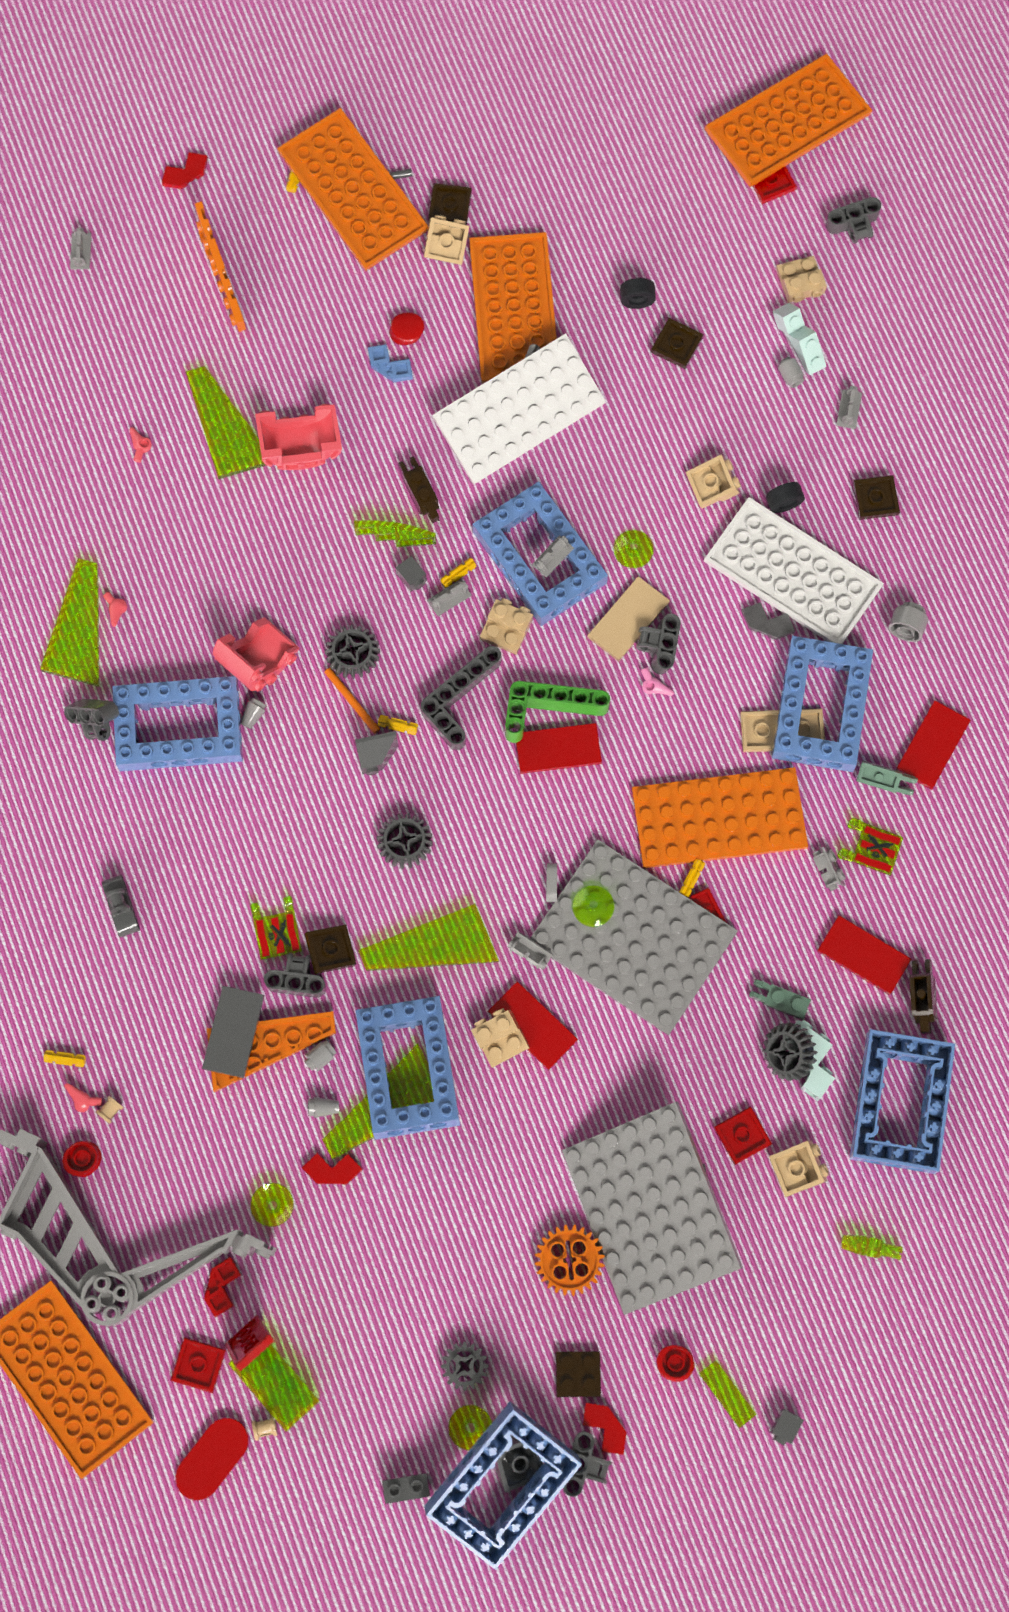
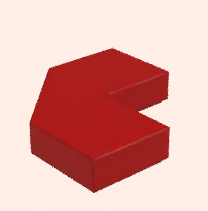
(179, 177)
(340, 1174)
(220, 1276)
(614, 1433)

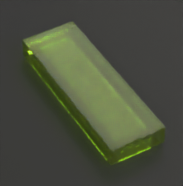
(727, 1394)

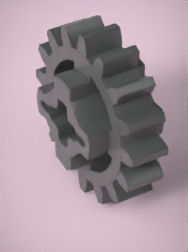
(457, 1359)

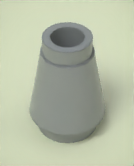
(253, 713)
(322, 1107)

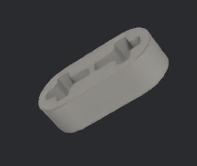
(551, 882)

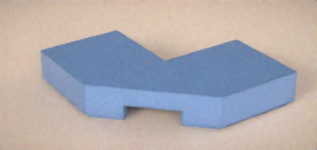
(395, 370)

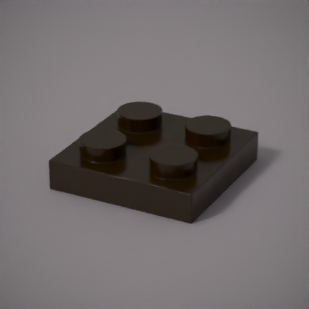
(450, 202)
(677, 343)
(876, 497)
(330, 949)
(578, 1374)

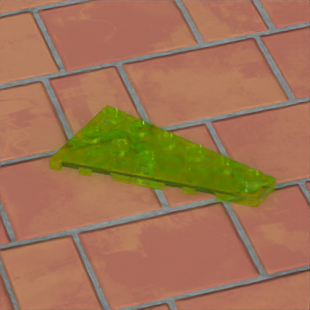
(446, 941)

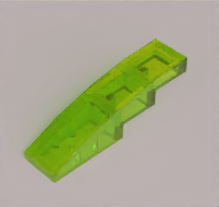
(403, 534)

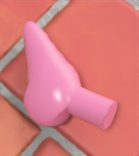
(653, 685)

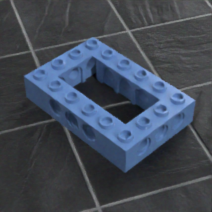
(543, 605)
(813, 751)
(185, 752)
(939, 1062)
(415, 1118)
(496, 1542)

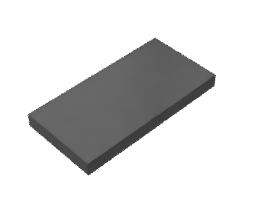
(233, 1032)

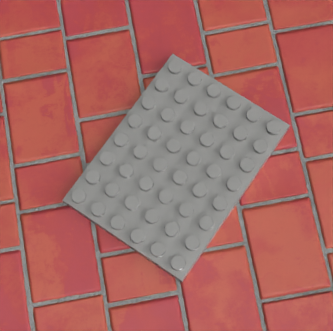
(649, 951)
(652, 1208)

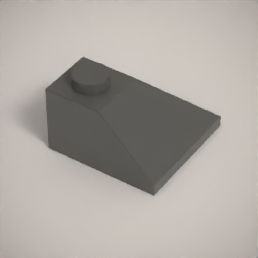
(376, 751)
(516, 1466)

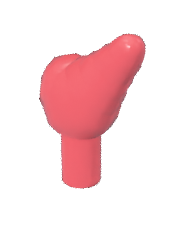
(140, 444)
(116, 607)
(82, 1099)

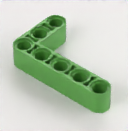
(549, 702)

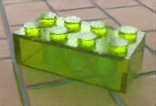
(278, 1387)

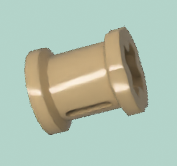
(109, 1109)
(264, 1428)

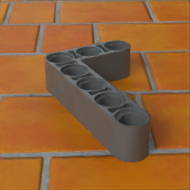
(457, 693)

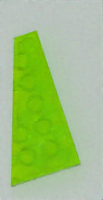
(228, 435)
(75, 637)
(408, 1086)

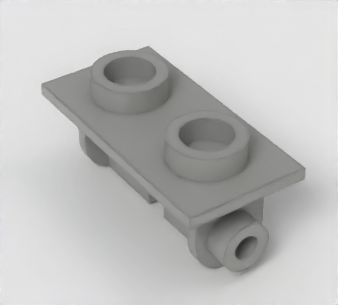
(80, 249)
(849, 408)
(553, 556)
(449, 597)
(827, 860)
(530, 950)

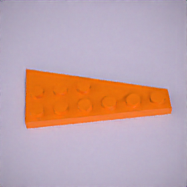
(217, 267)
(278, 1040)

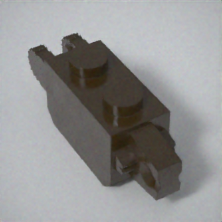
(420, 490)
(923, 996)

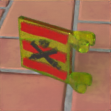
(874, 849)
(276, 933)

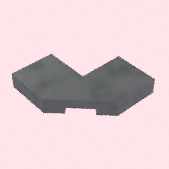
(773, 628)

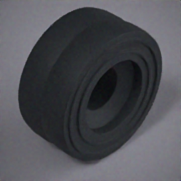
(637, 293)
(785, 497)

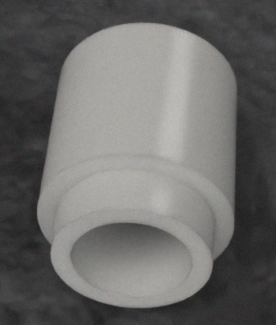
(791, 372)
(319, 1056)

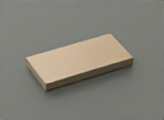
(621, 624)
(759, 728)

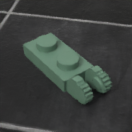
(884, 778)
(782, 1000)

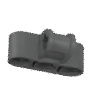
(859, 226)
(651, 642)
(92, 716)
(120, 906)
(296, 968)
(591, 1465)

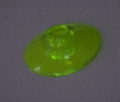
(633, 557)
(593, 916)
(264, 1196)
(459, 1421)

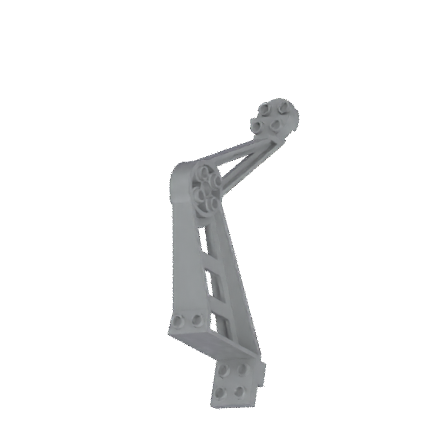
(135, 1296)

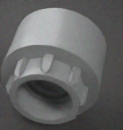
(908, 622)

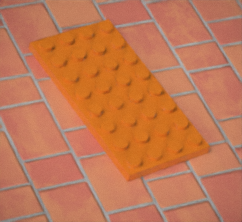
(788, 120)
(353, 189)
(511, 298)
(719, 817)
(69, 1380)

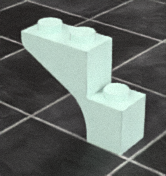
(802, 338)
(820, 1077)

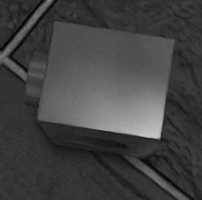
(406, 1488)

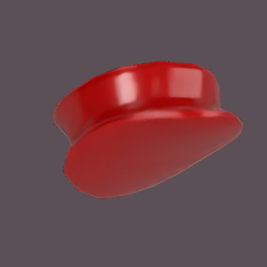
(406, 328)
(82, 1158)
(675, 1363)

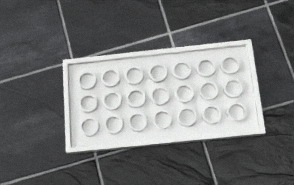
(519, 409)
(793, 572)

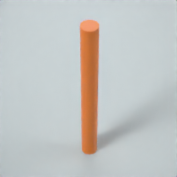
(352, 700)

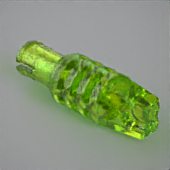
(870, 1246)

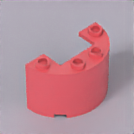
(299, 441)
(257, 656)

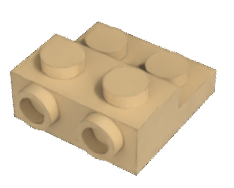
(446, 240)
(801, 279)
(713, 481)
(507, 626)
(500, 1037)
(799, 1168)

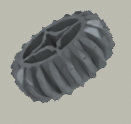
(345, 654)
(397, 842)
(784, 1062)

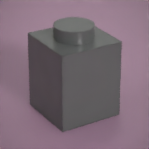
(411, 574)
(786, 1427)

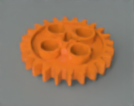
(589, 1258)

